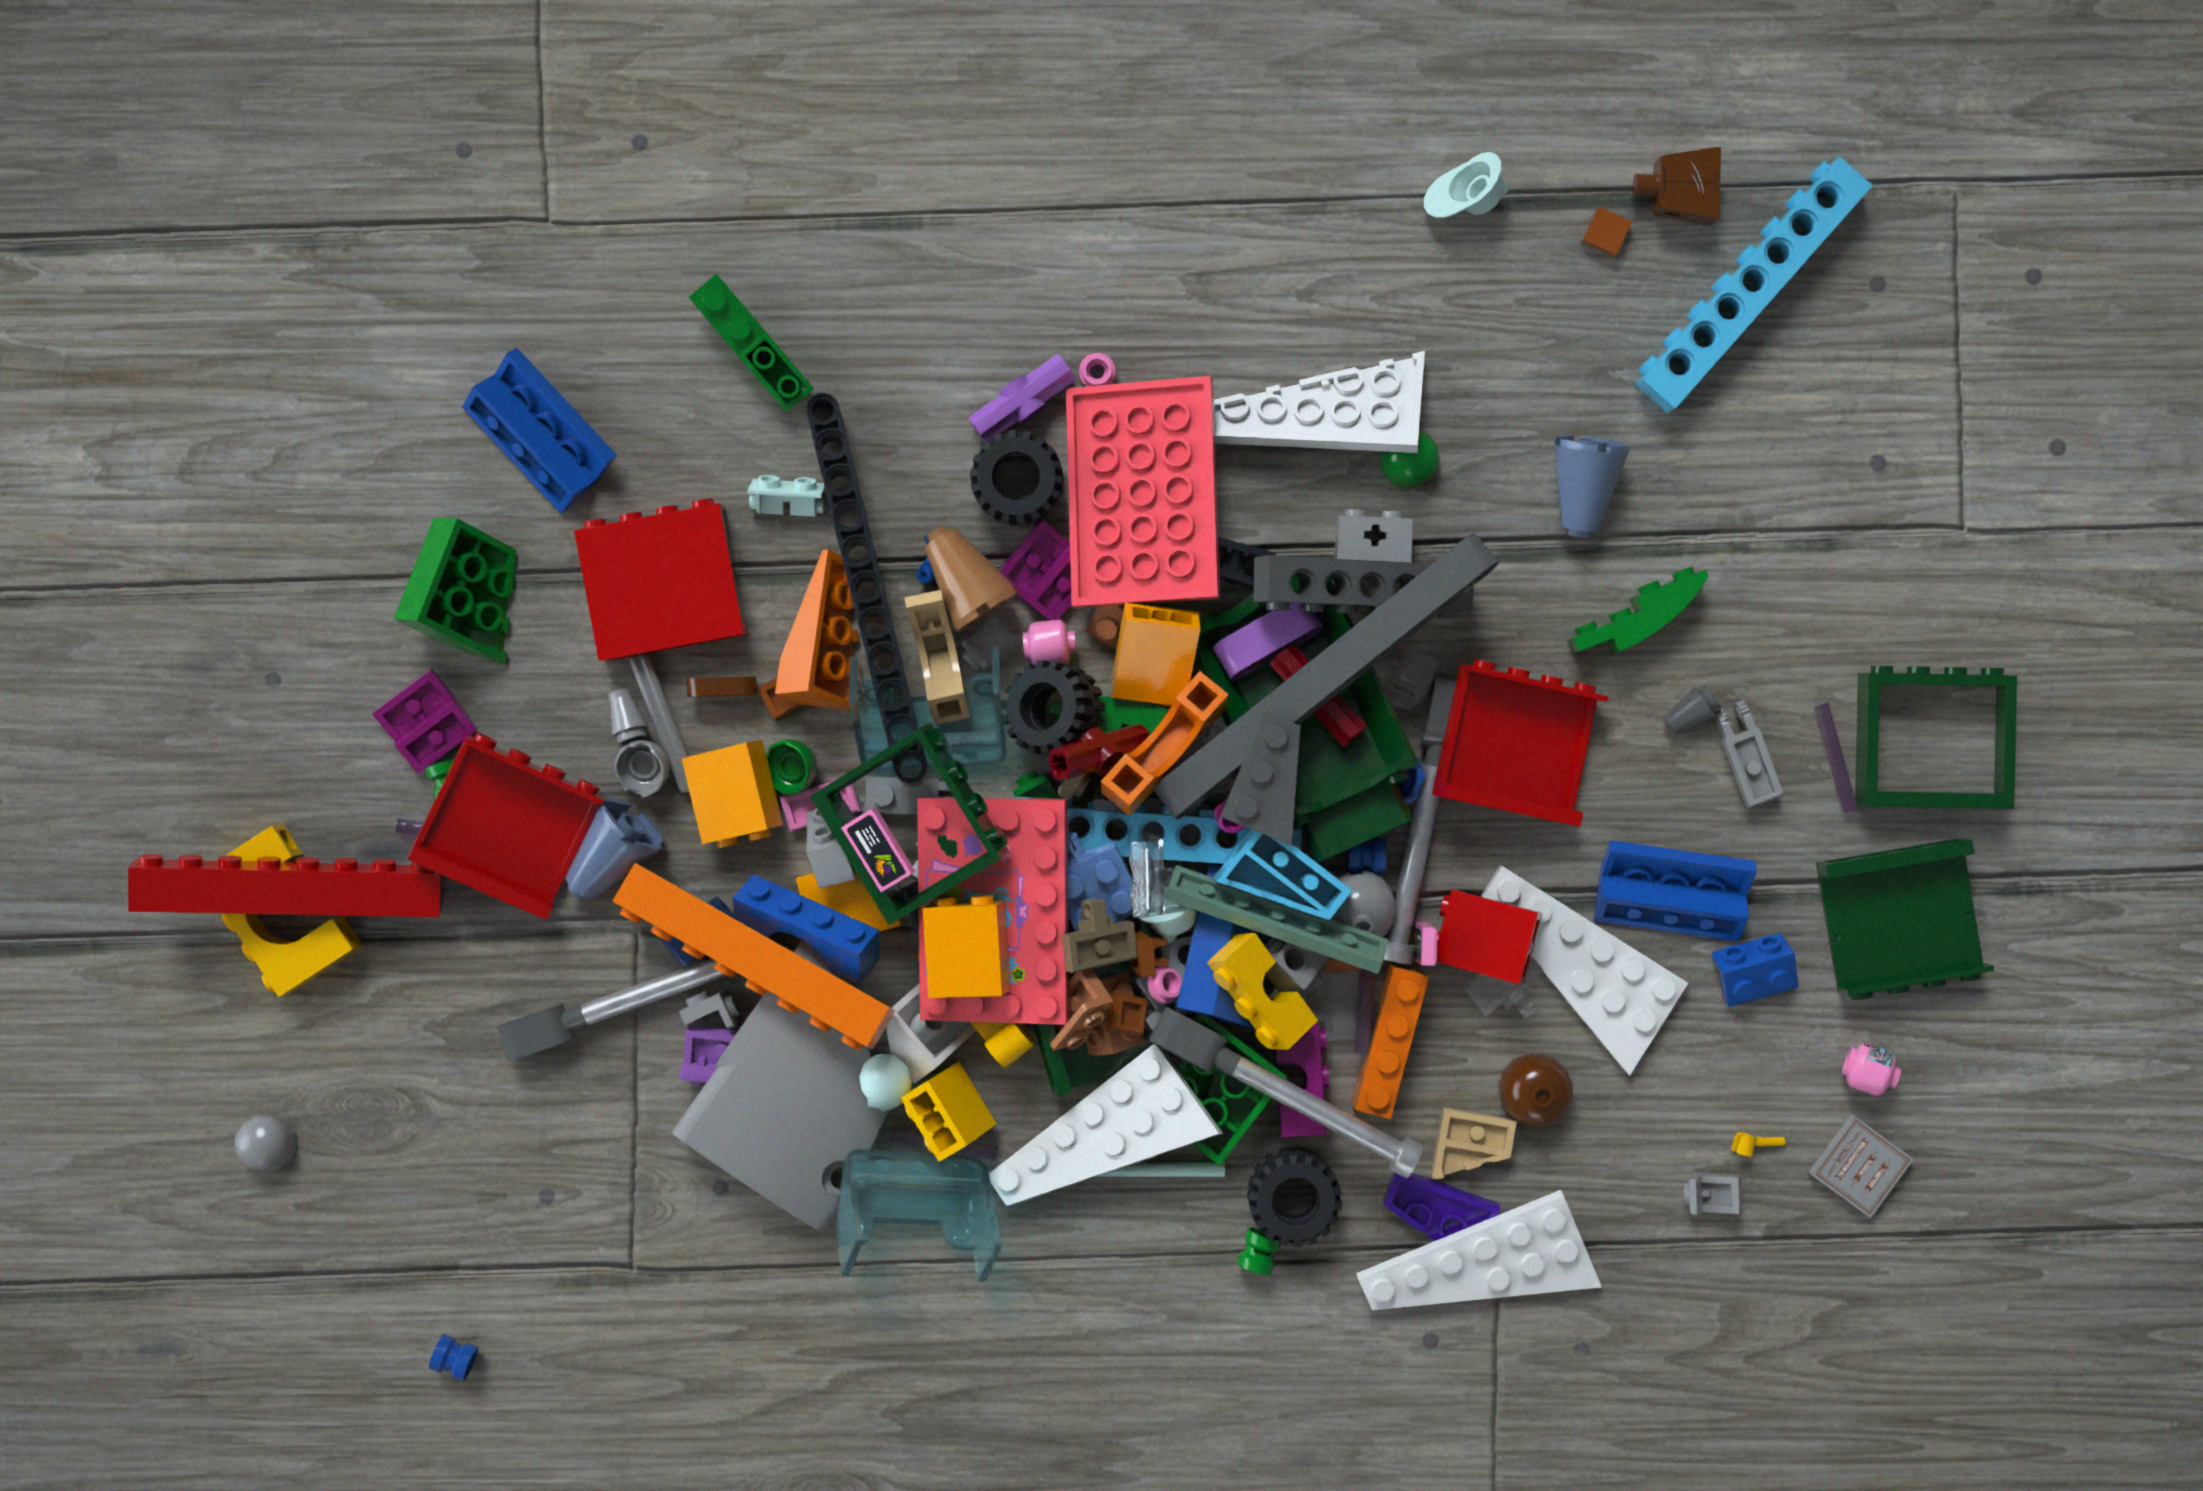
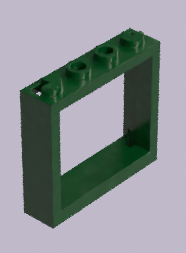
(1868, 736)
(837, 814)

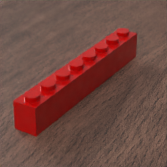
(283, 887)

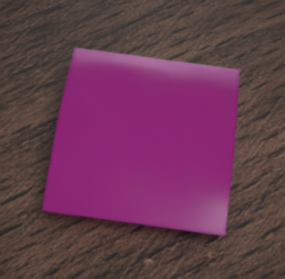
(1042, 571)
(424, 720)

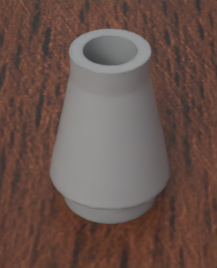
(626, 718)

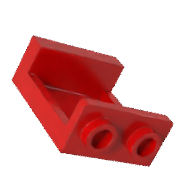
(1487, 936)

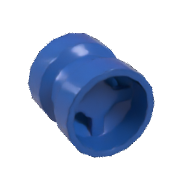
(1368, 856)
(450, 1356)

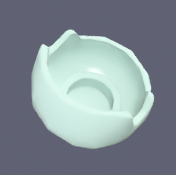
(884, 1081)

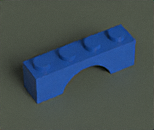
(842, 941)

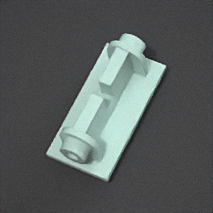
(773, 492)

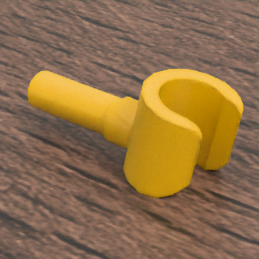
(1745, 1143)

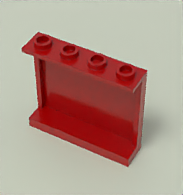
(659, 580)
(1516, 742)
(506, 825)

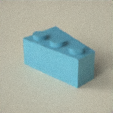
(1282, 875)

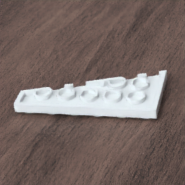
(1333, 410)
(1601, 977)
(1121, 1123)
(1505, 1256)

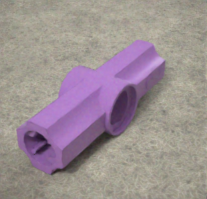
(1022, 398)

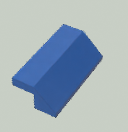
(539, 431)
(1674, 890)
(1199, 989)

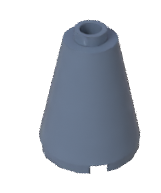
(1587, 480)
(611, 849)

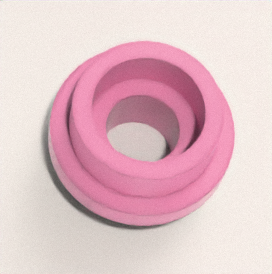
(1097, 359)
(1164, 985)

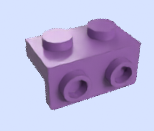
(702, 1051)

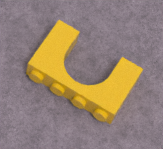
(283, 962)

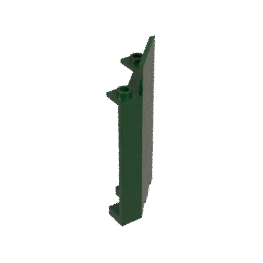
(1340, 791)

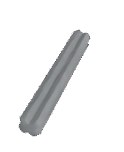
(661, 716)

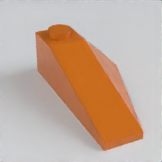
(820, 644)

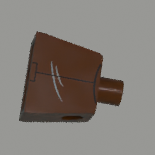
(1684, 186)

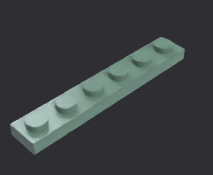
(1277, 920)

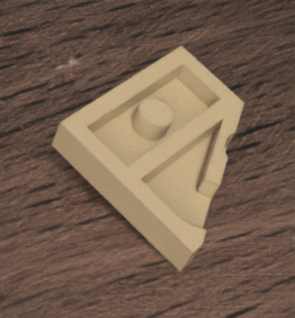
(1470, 1140)

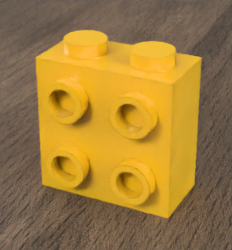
(948, 1111)

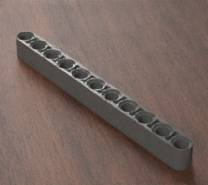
(1330, 671)

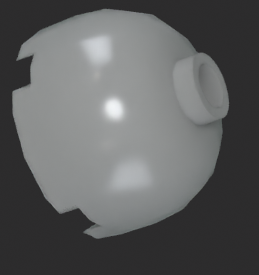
(1368, 905)

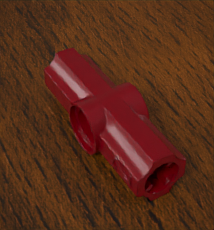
(1336, 714)
(1095, 751)

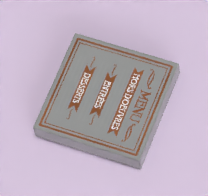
(1861, 1165)

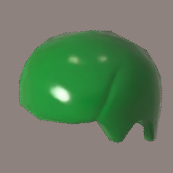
(1411, 468)
(791, 766)

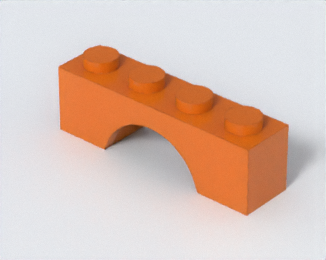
(1176, 734)
(1391, 1041)

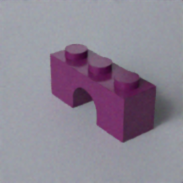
(1308, 1056)

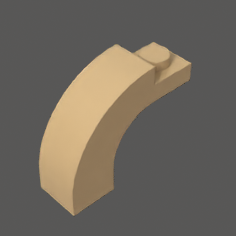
(938, 657)

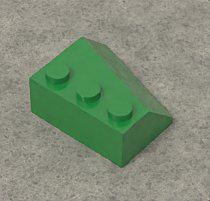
(461, 589)
(1225, 1098)

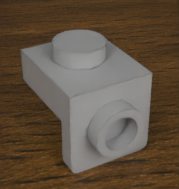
(702, 1005)
(1714, 1193)

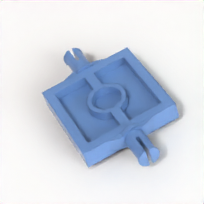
(1099, 875)

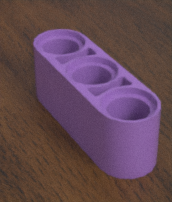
(1265, 639)

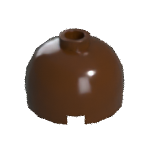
(1535, 1090)

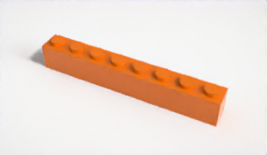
(753, 956)

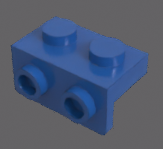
(1756, 969)

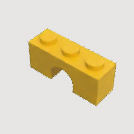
(1241, 971)

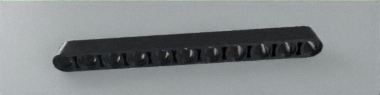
(859, 572)

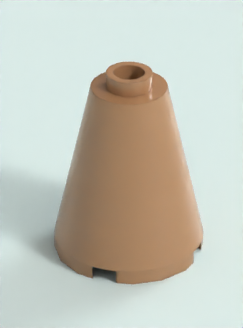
(966, 578)

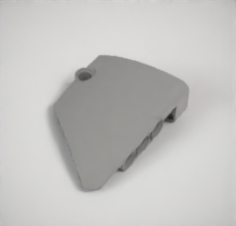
(785, 1108)

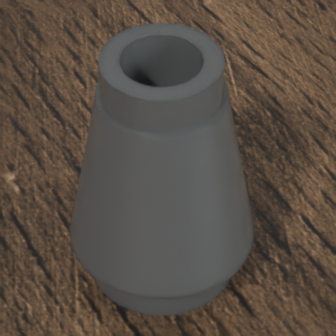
(1693, 710)

